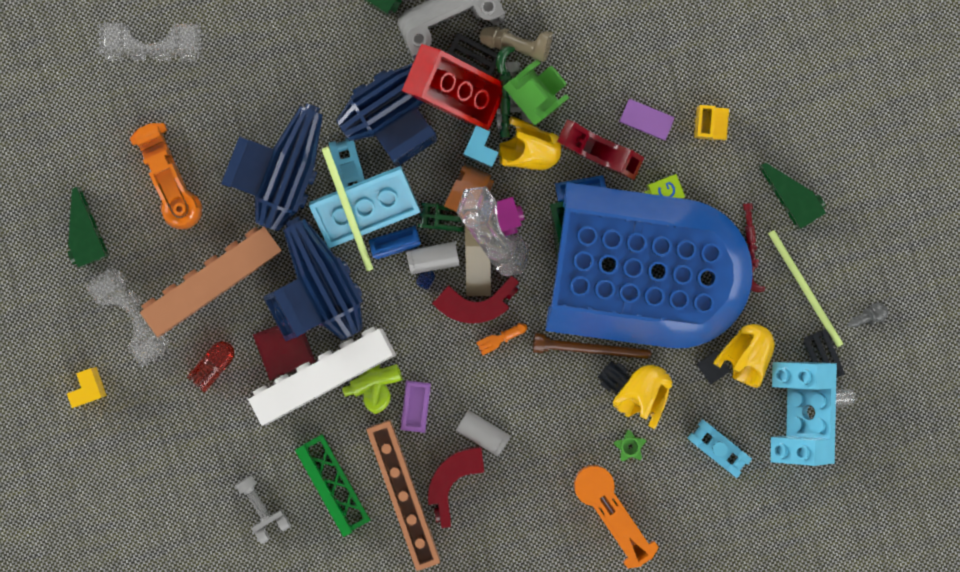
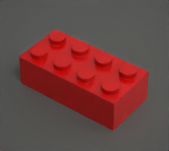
(454, 87)

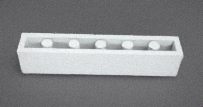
(322, 376)

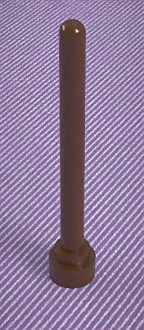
(542, 343)

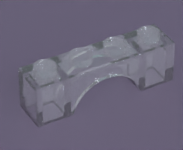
(182, 42)
(479, 215)
(111, 289)

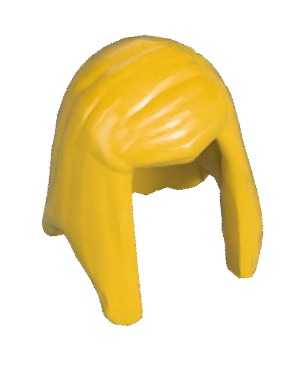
(530, 147)
(749, 354)
(645, 393)

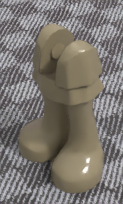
(501, 38)

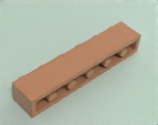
(210, 282)
(403, 495)

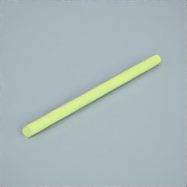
(347, 208)
(805, 288)

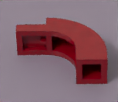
(599, 150)
(467, 311)
(455, 466)

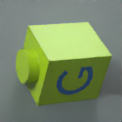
(667, 187)

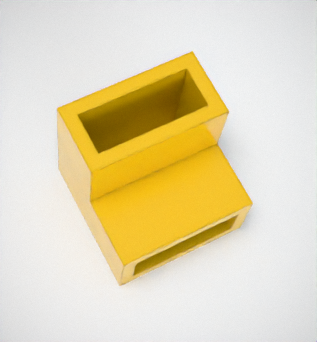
(711, 123)
(90, 389)

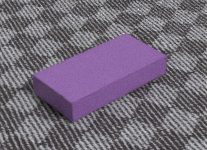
(646, 119)
(415, 406)

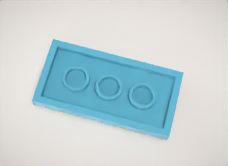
(374, 205)

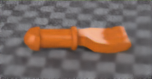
(493, 341)

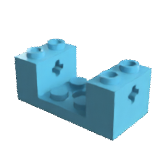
(806, 439)

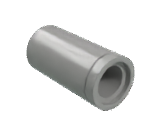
(432, 258)
(482, 433)

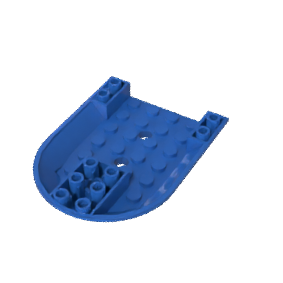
(637, 235)

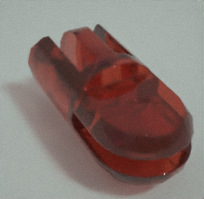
(212, 365)

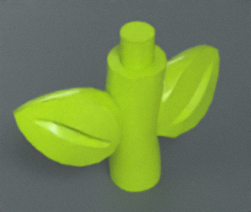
(372, 386)

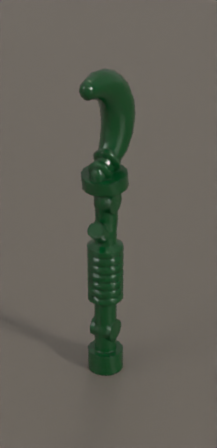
(505, 99)

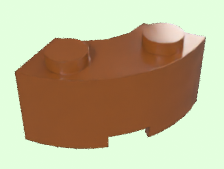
(468, 178)

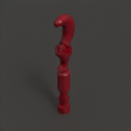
(750, 240)

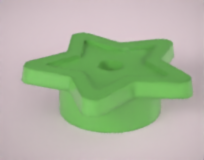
(623, 444)

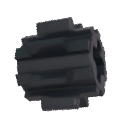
(613, 376)

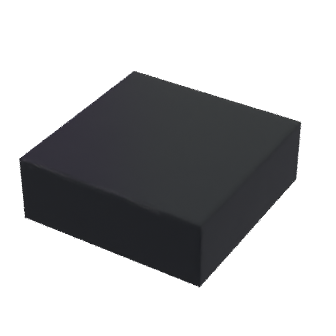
(711, 371)

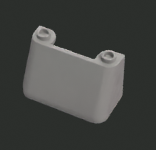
(415, 22)

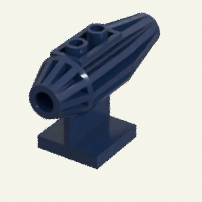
(389, 115)
(278, 174)
(320, 293)

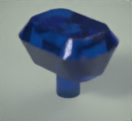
(425, 279)

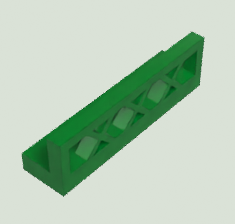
(324, 489)

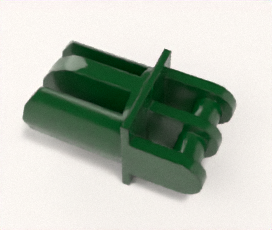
(438, 218)

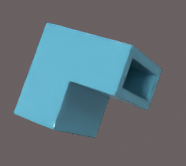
(476, 148)

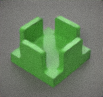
(536, 92)

